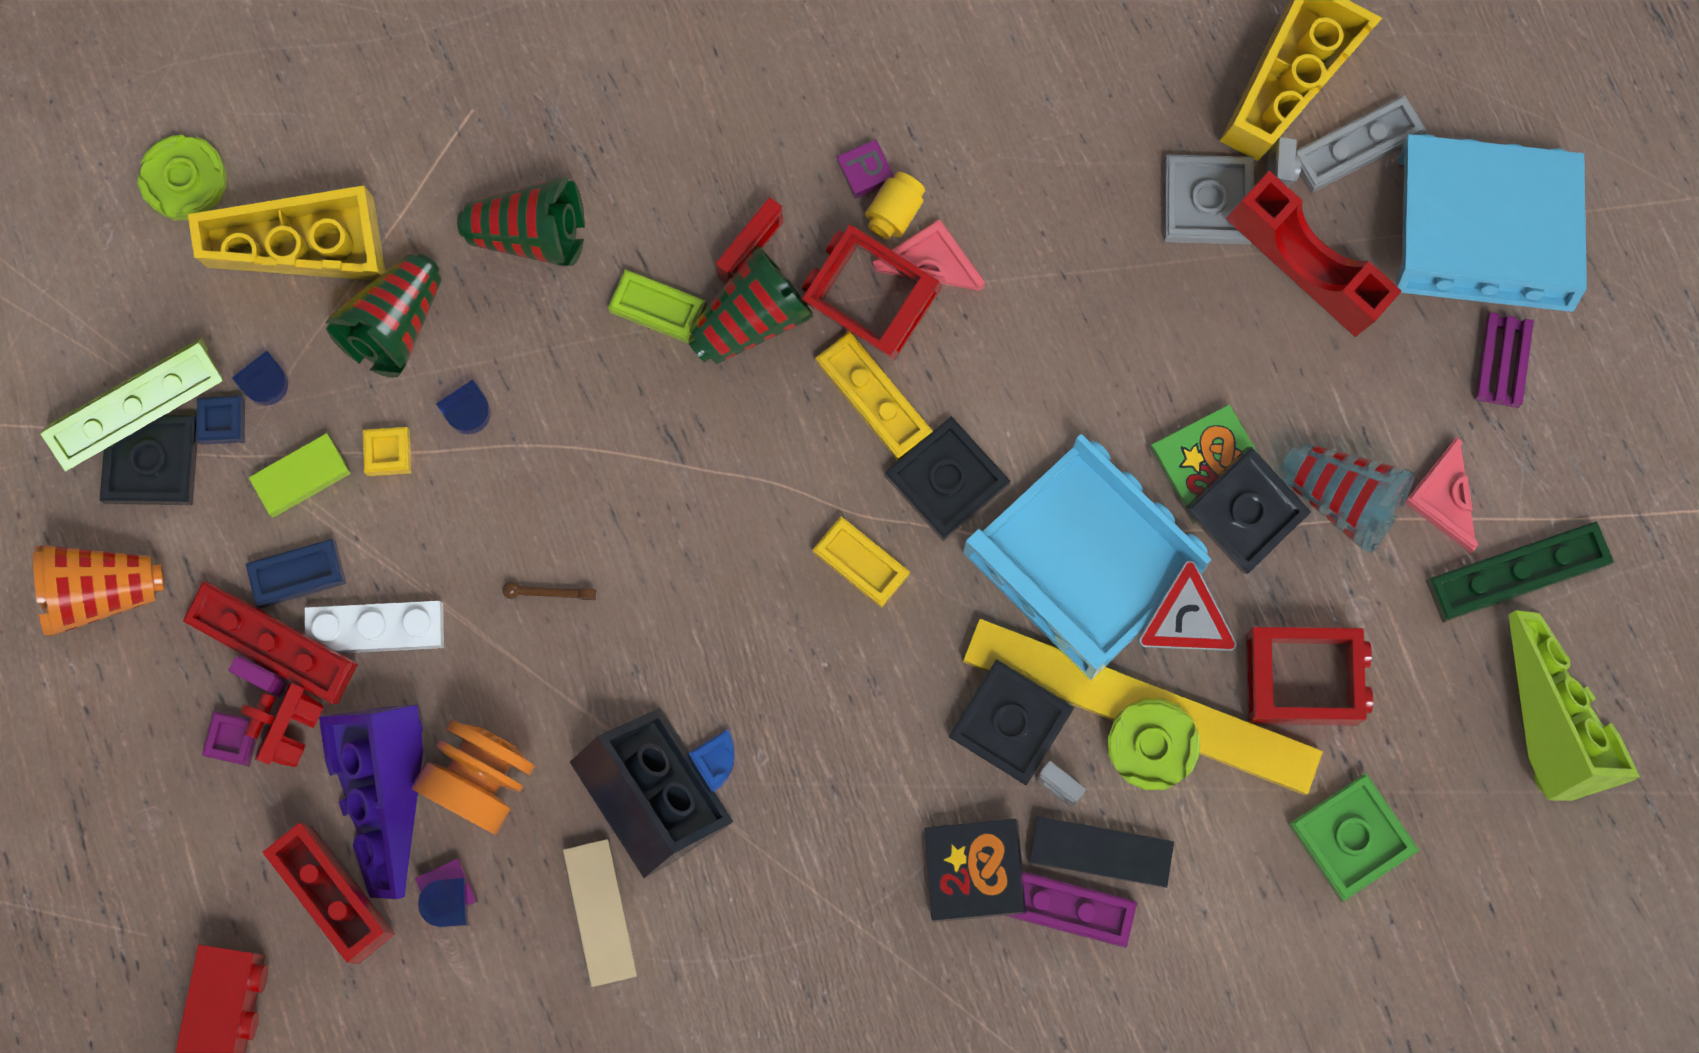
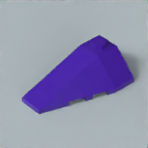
(377, 763)

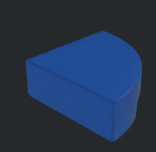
(715, 759)

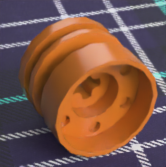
(474, 776)

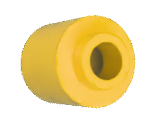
(895, 205)

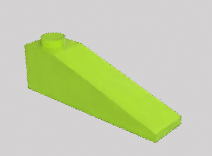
(1563, 734)

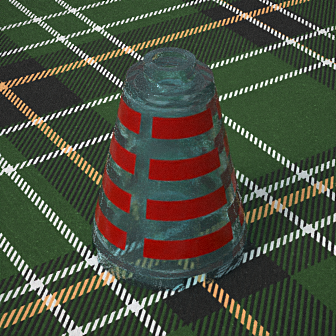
(1349, 490)

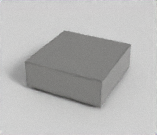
(1060, 784)

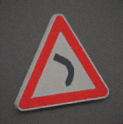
(1187, 617)

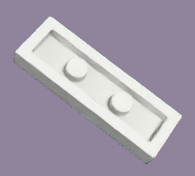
(377, 626)

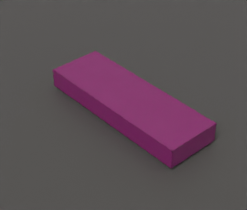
(1077, 910)

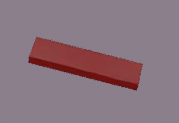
(270, 642)

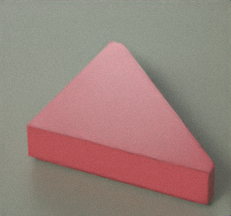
(937, 255)
(1446, 499)

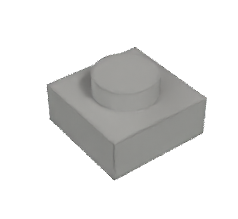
(1283, 161)

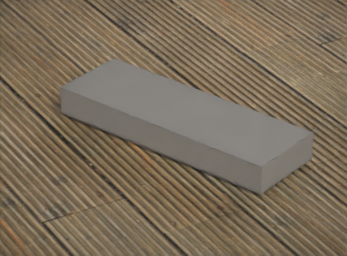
(1358, 143)

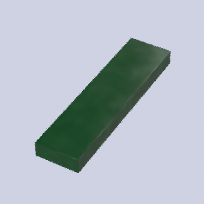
(1519, 571)

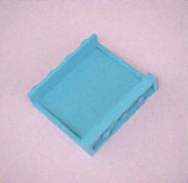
(1493, 223)
(1085, 555)

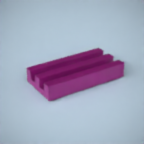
(1509, 325)

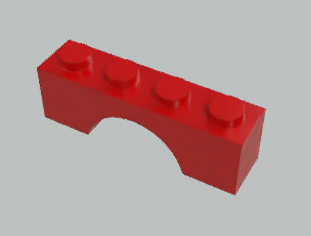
(1345, 288)

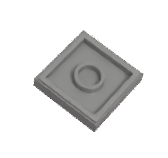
(1202, 194)

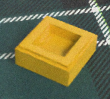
(387, 451)

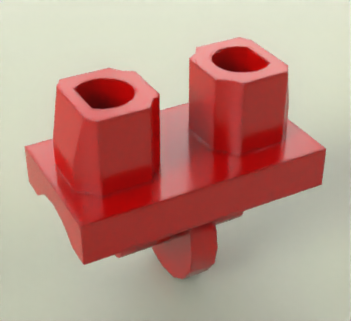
(293, 706)

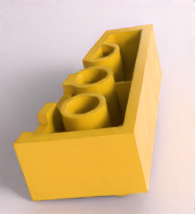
(1296, 64)
(298, 235)

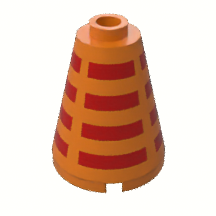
(90, 585)

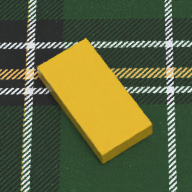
(861, 562)

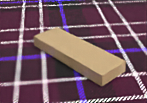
(600, 913)

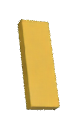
(873, 396)

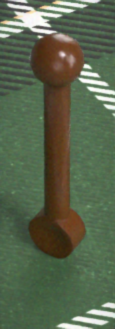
(512, 590)

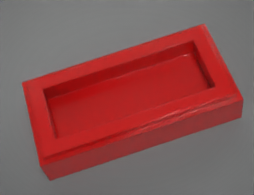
(755, 234)

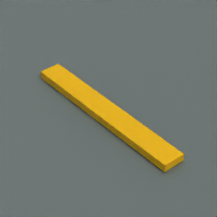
(1109, 692)

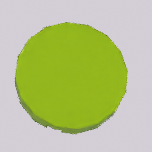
(182, 177)
(1153, 743)

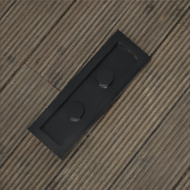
(1101, 852)

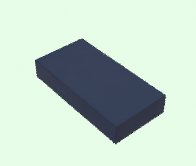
(295, 573)

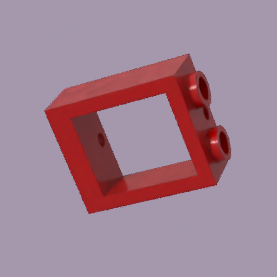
(908, 317)
(1260, 676)

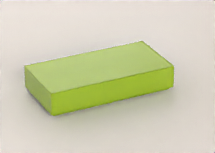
(656, 306)
(299, 475)

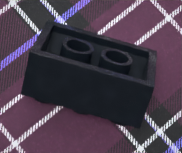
(650, 791)

